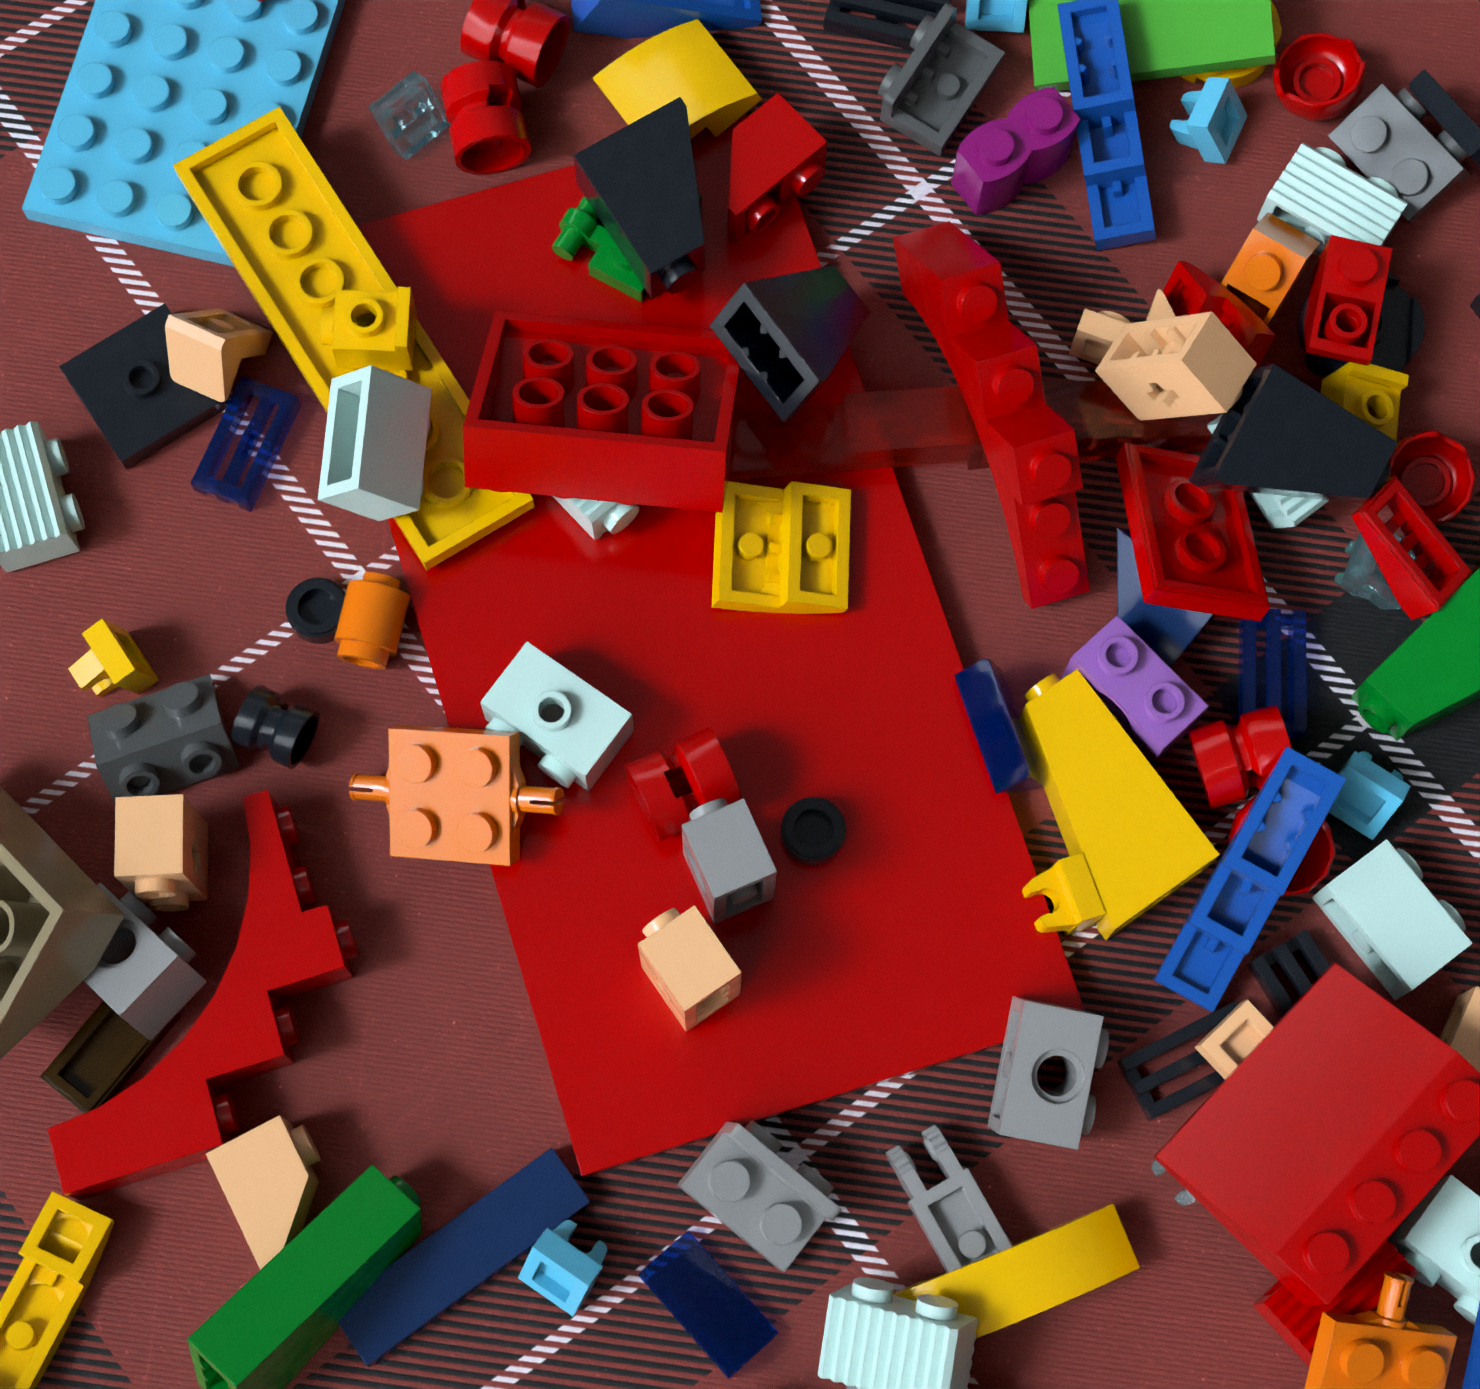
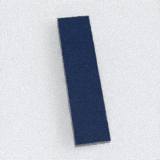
(462, 1256)

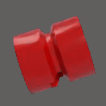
(519, 36)
(485, 117)
(1238, 756)
(703, 773)

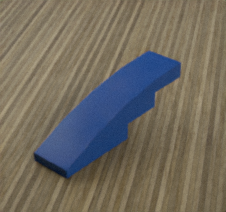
(1107, 123)
(1249, 879)

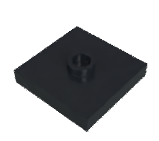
(131, 390)

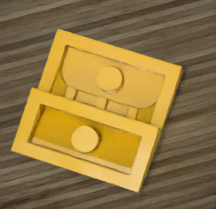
(683, 65)
(782, 549)

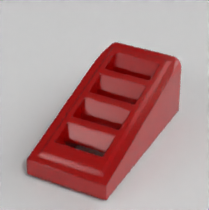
(1442, 566)

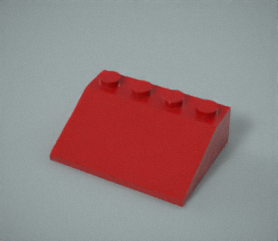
(602, 412)
(1328, 1134)

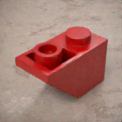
(771, 161)
(1346, 300)

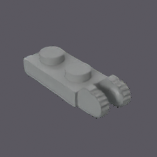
(954, 1211)

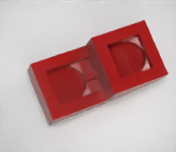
(1196, 292)

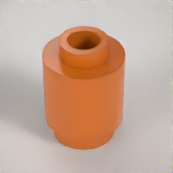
(371, 621)

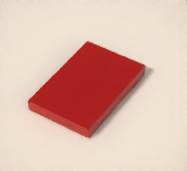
(1188, 539)

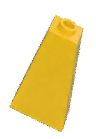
(1110, 802)

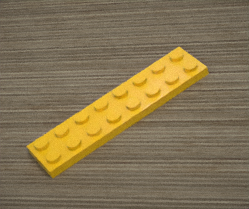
(293, 254)

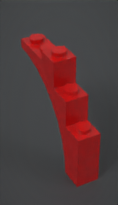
(1000, 377)
(242, 1033)

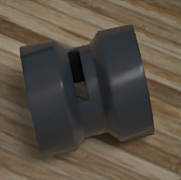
(271, 725)

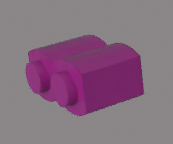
(1014, 151)

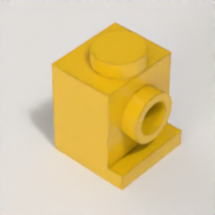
(385, 343)
(1368, 393)

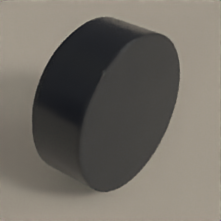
(315, 609)
(813, 831)

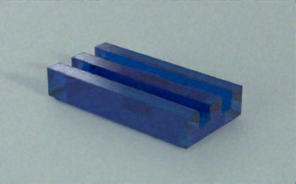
(226, 490)
(1297, 676)

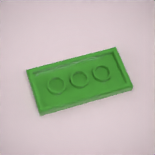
(1164, 38)

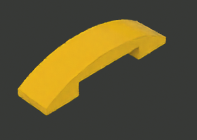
(1036, 1271)
(48, 1287)

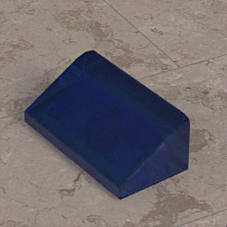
(997, 728)
(708, 1304)

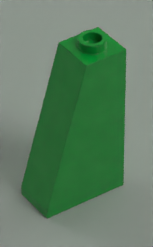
(1430, 671)
(306, 1289)

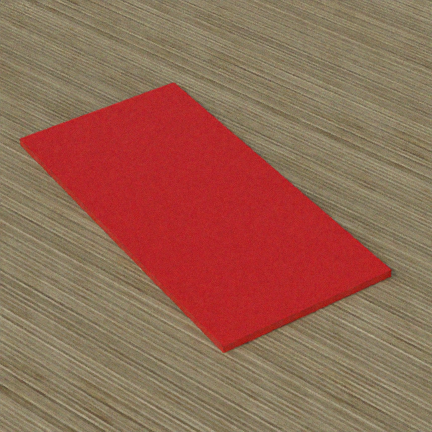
(857, 963)

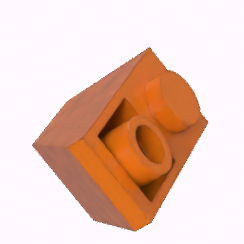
(1269, 266)

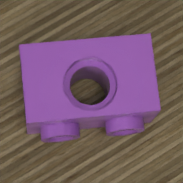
(1138, 688)

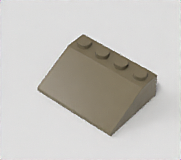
(50, 924)

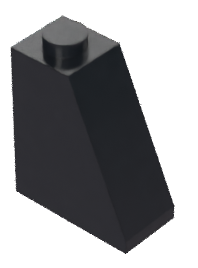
(648, 197)
(790, 333)
(1293, 444)

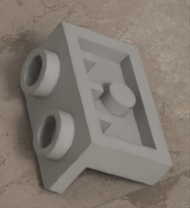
(759, 1193)

